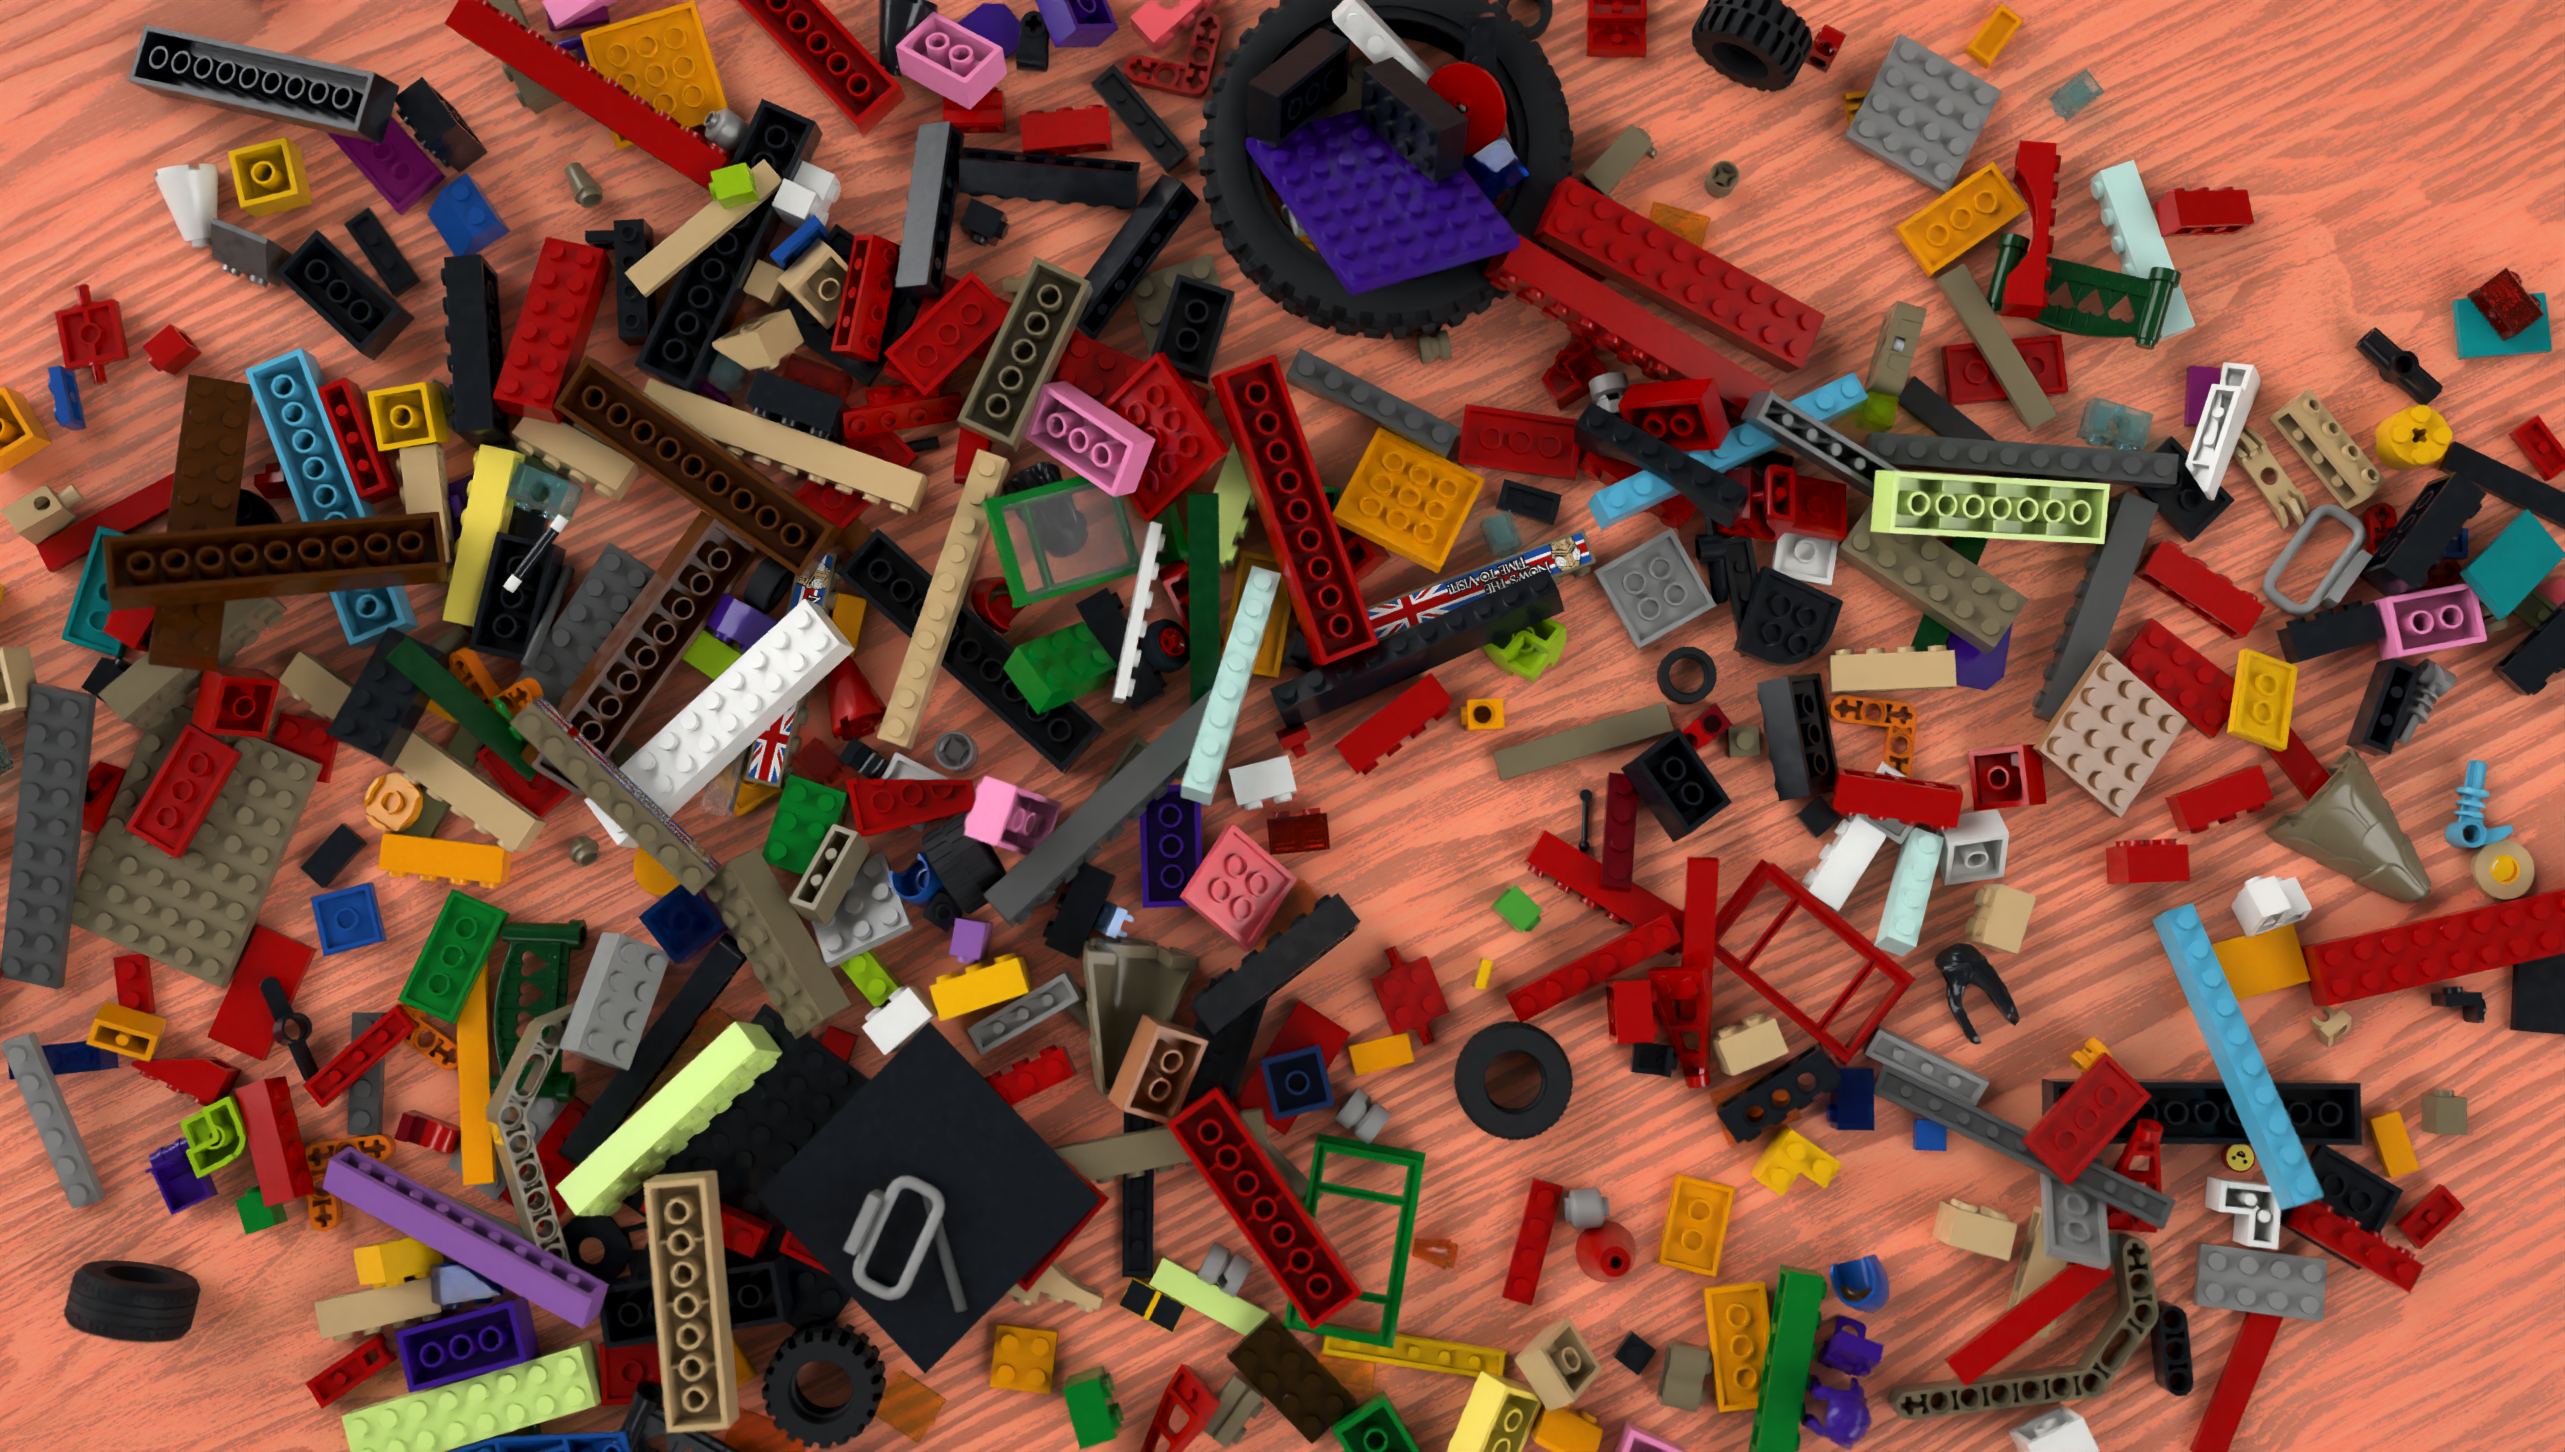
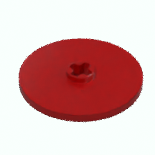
(1478, 90)

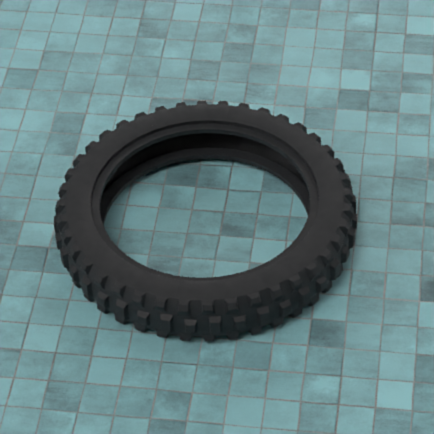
(1302, 277)

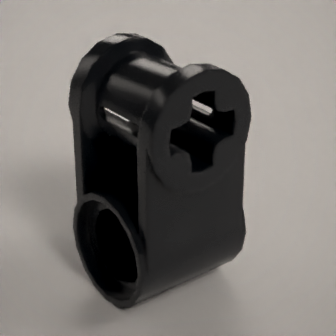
(1033, 47)

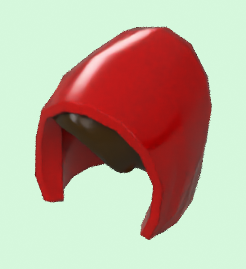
(994, 603)

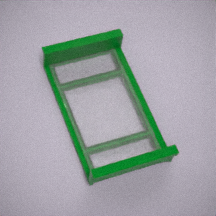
(1073, 538)

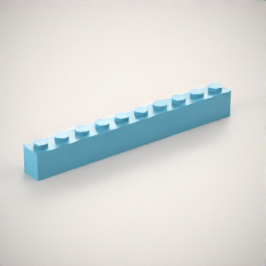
(1738, 447)
(2237, 1057)

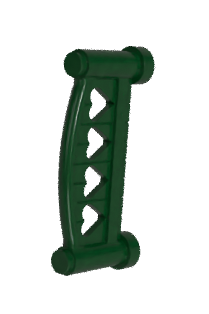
(2147, 297)
(553, 945)

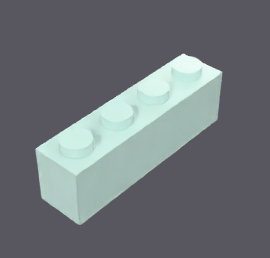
(1909, 892)

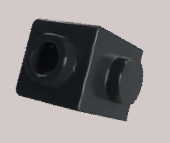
(942, 911)
(2471, 1002)
(1653, 1059)

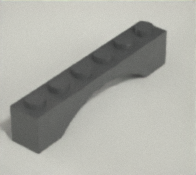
(1358, 395)

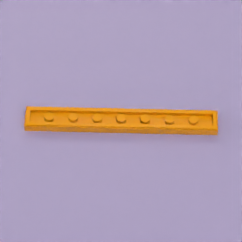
(474, 1085)

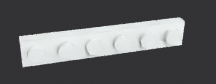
(1136, 625)

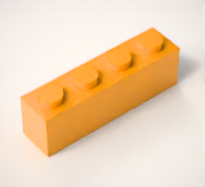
(444, 858)

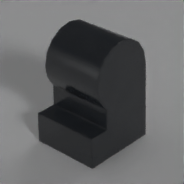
(864, 759)

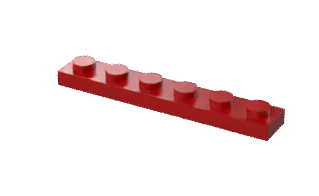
(1594, 967)

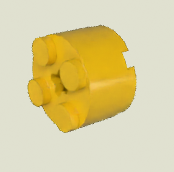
(2412, 438)

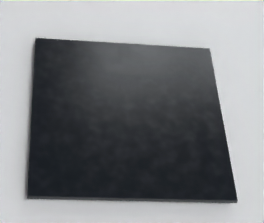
(949, 1127)
(761, 1136)

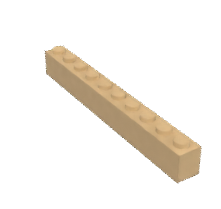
(796, 450)
(943, 601)
(424, 762)

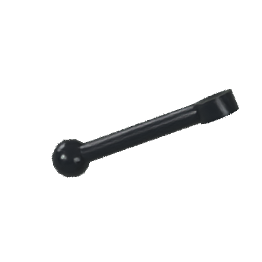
(1585, 796)

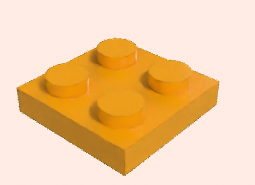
(1024, 1358)

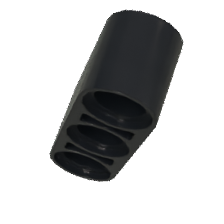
(2180, 1359)

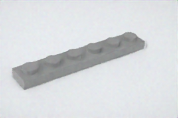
(53, 1120)

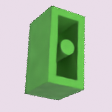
(1517, 909)

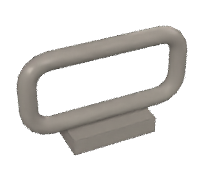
(2338, 578)
(870, 1224)

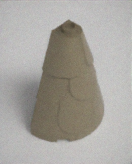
(2355, 833)
(1121, 984)

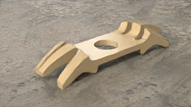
(2282, 488)

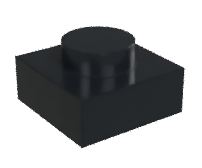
(1634, 1352)

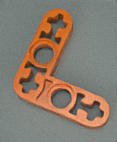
(473, 673)
(1892, 729)
(450, 1044)
(319, 1169)

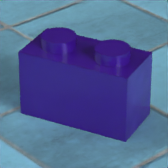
(739, 622)

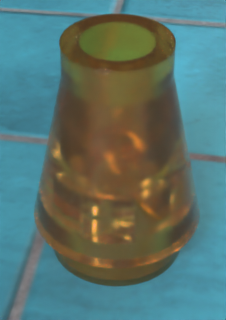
(1436, 1251)

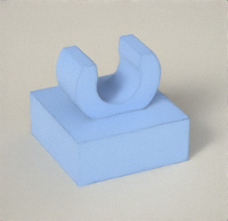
(1111, 919)

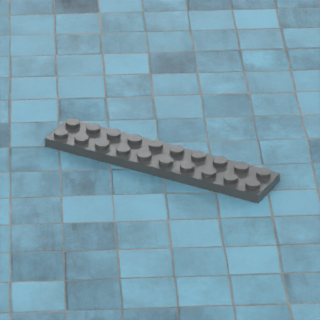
(47, 835)

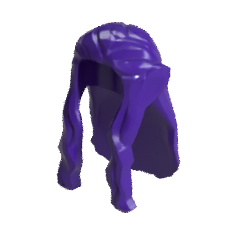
(1846, 1414)

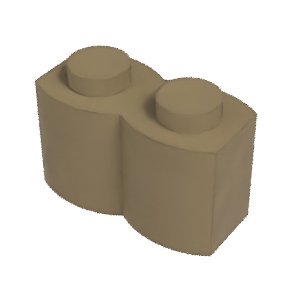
(1684, 1375)

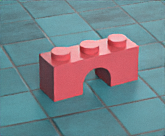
(1160, 25)

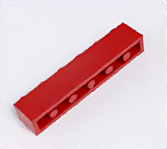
(1581, 874)

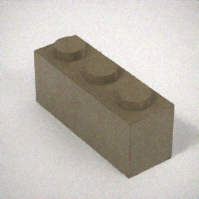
(829, 874)

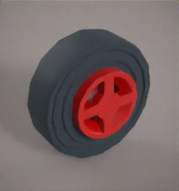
(1166, 646)

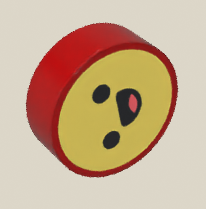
(2238, 1157)

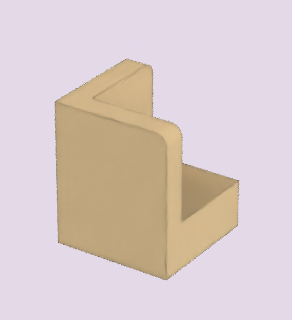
(764, 284)

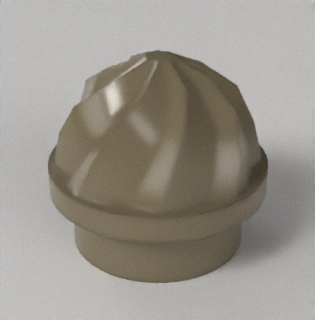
(584, 851)

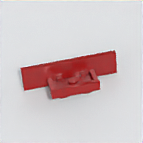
(899, 408)

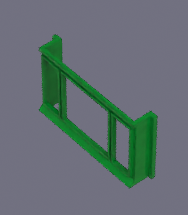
(1408, 1204)

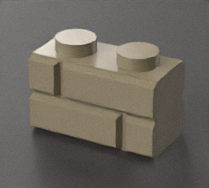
(1238, 1402)

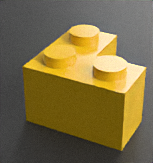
(1788, 1156)
(392, 1260)

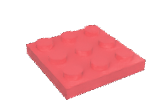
(1238, 887)

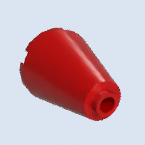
(852, 702)
(1606, 1252)

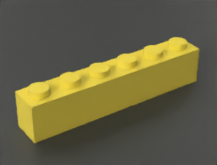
(485, 515)

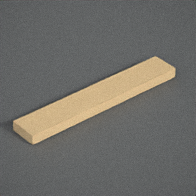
(698, 235)

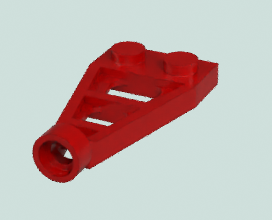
(1686, 984)
(2143, 1142)
(1194, 1398)

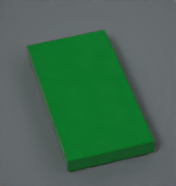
(453, 956)

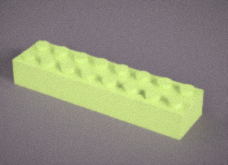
(1989, 507)
(669, 1120)
(479, 1405)

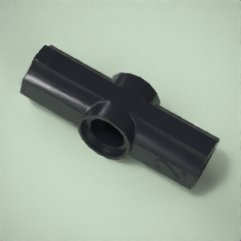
(2385, 354)

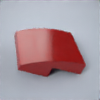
(1616, 28)

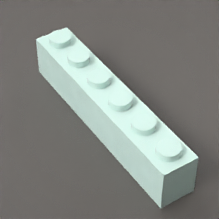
(2137, 236)

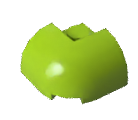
(1529, 649)
(215, 1136)

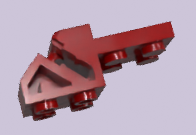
(1789, 505)

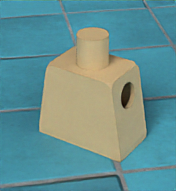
(43, 513)

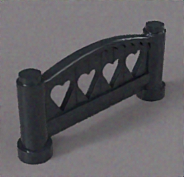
(648, 1420)

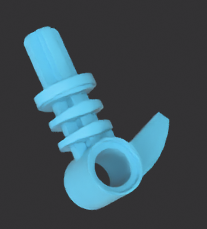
(2470, 813)

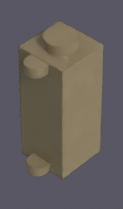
(1619, 160)

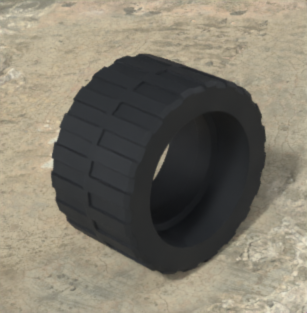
(962, 863)

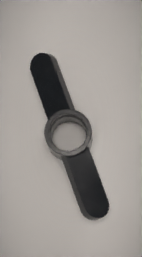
(1711, 550)
(282, 1011)

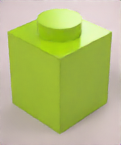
(733, 186)

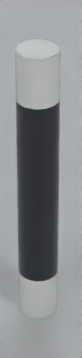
(535, 553)

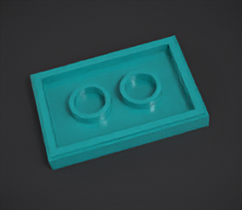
(2479, 340)

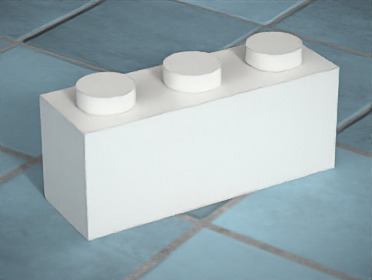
(1843, 861)

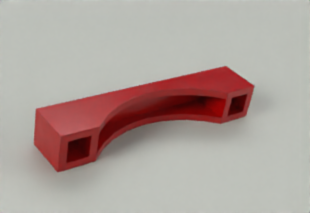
(2034, 177)

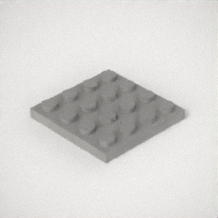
(1922, 114)

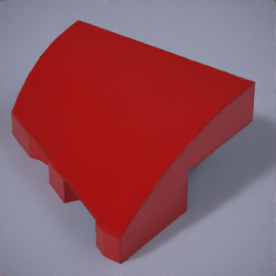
(1572, 371)

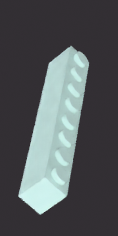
(1230, 686)

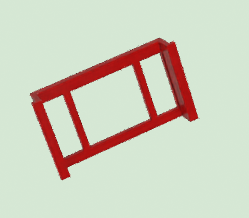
(1800, 896)

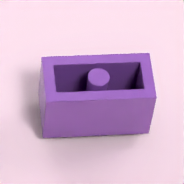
(971, 940)

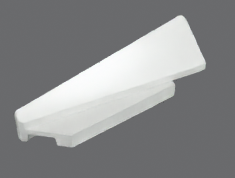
(2222, 425)

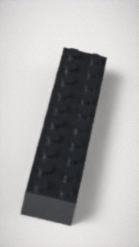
(264, 83)
(711, 285)
(974, 652)
(2204, 1113)

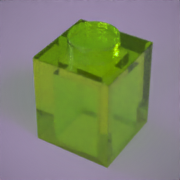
(1877, 412)

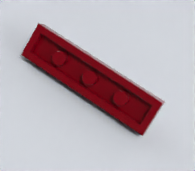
(1618, 834)

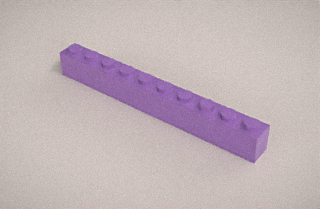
(465, 1236)

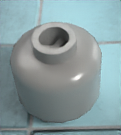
(725, 129)
(1586, 1208)

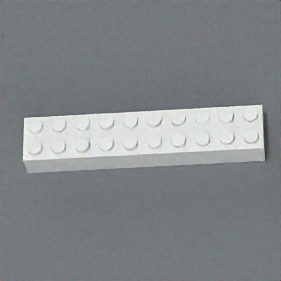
(733, 711)

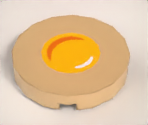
(2502, 870)

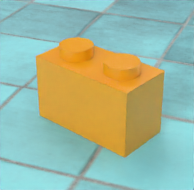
(126, 1031)

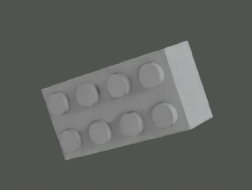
(615, 1000)

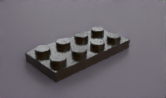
(1291, 1378)

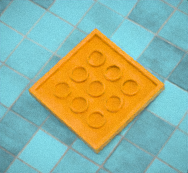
(662, 61)
(1408, 500)

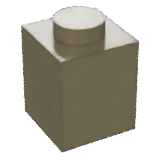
(2444, 1113)

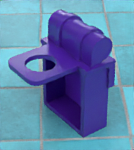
(178, 1179)
(1850, 1352)

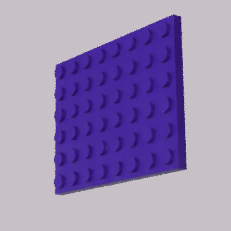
(1374, 209)

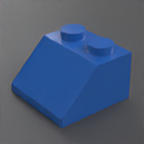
(466, 217)

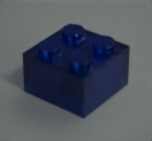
(684, 923)

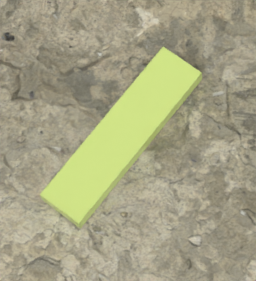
(1208, 1299)

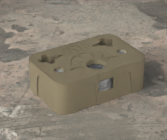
(1895, 349)

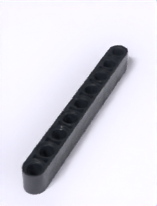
(655, 1050)

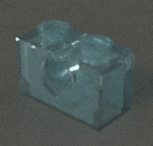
(2131, 422)
(529, 483)

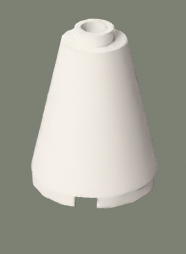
(191, 199)

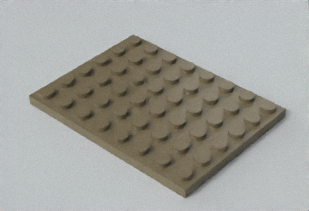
(205, 904)

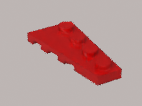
(897, 804)

